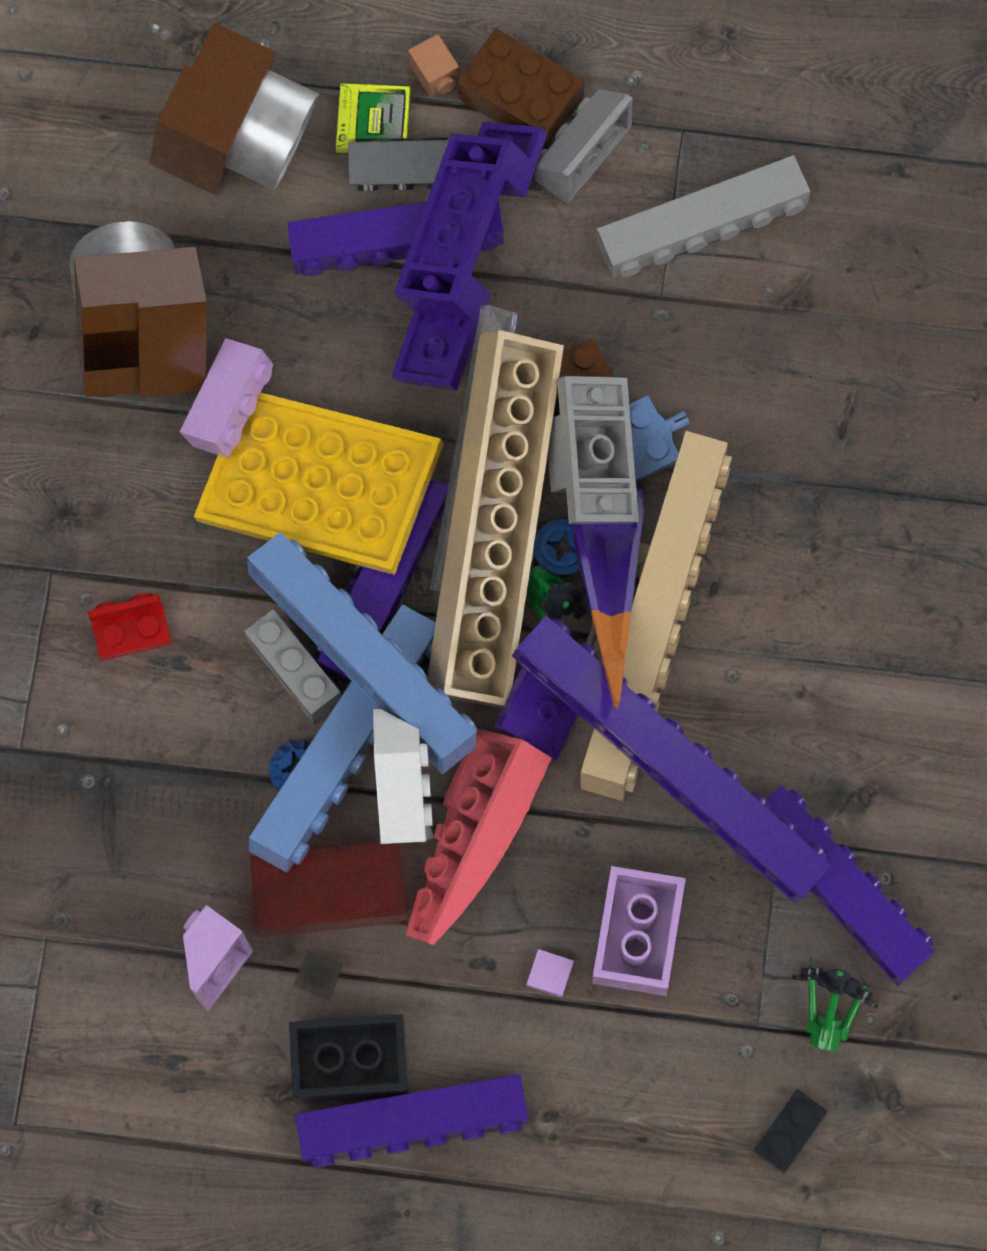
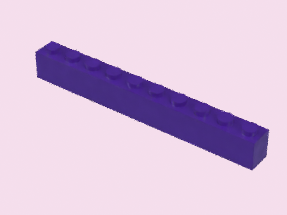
(673, 760)

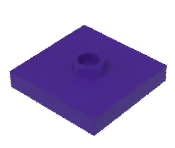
(536, 715)

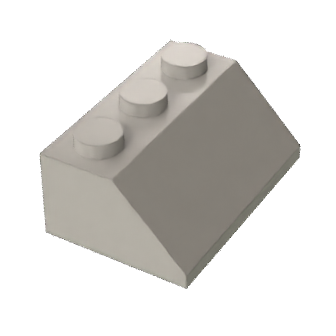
(584, 143)

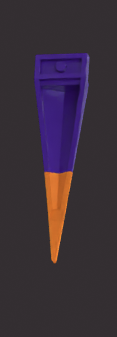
(608, 570)

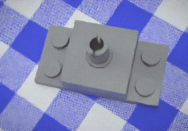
(594, 451)

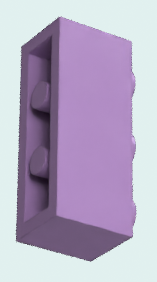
(227, 398)

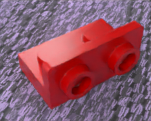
(130, 626)

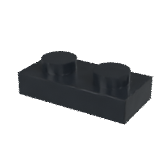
(790, 1131)

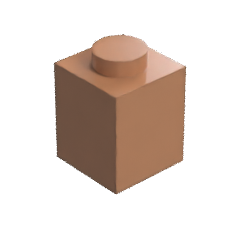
(434, 66)

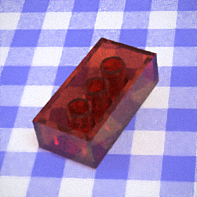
(330, 890)

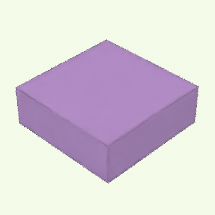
(550, 973)

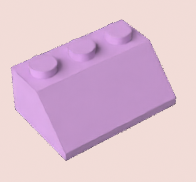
(213, 954)

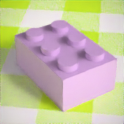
(638, 931)

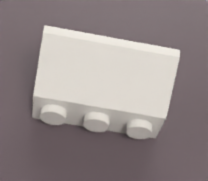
(400, 780)

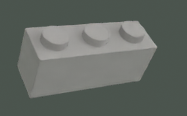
(293, 666)

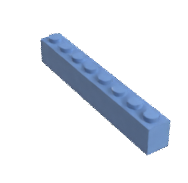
(361, 650)
(331, 758)

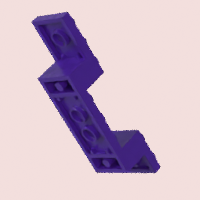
(447, 244)

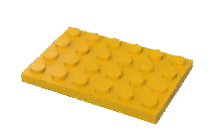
(324, 481)

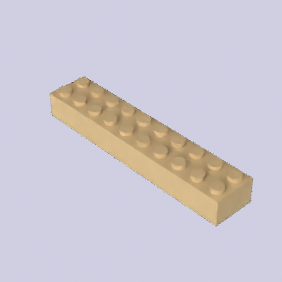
(494, 517)
(663, 595)

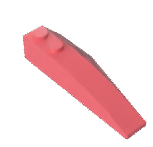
(481, 819)

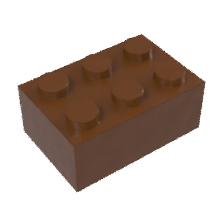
(519, 86)

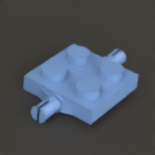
(653, 438)

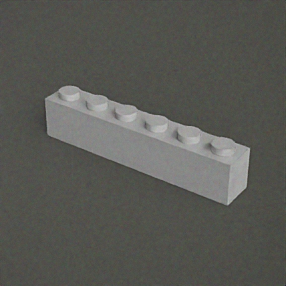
(703, 217)

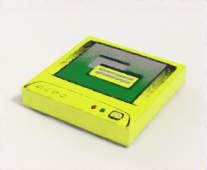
(371, 113)

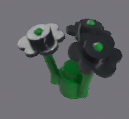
(557, 596)
(827, 1031)

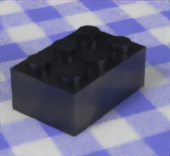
(348, 1058)

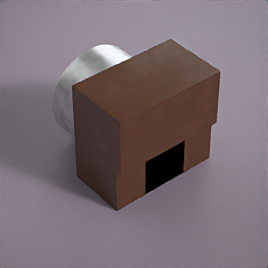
(231, 116)
(138, 312)

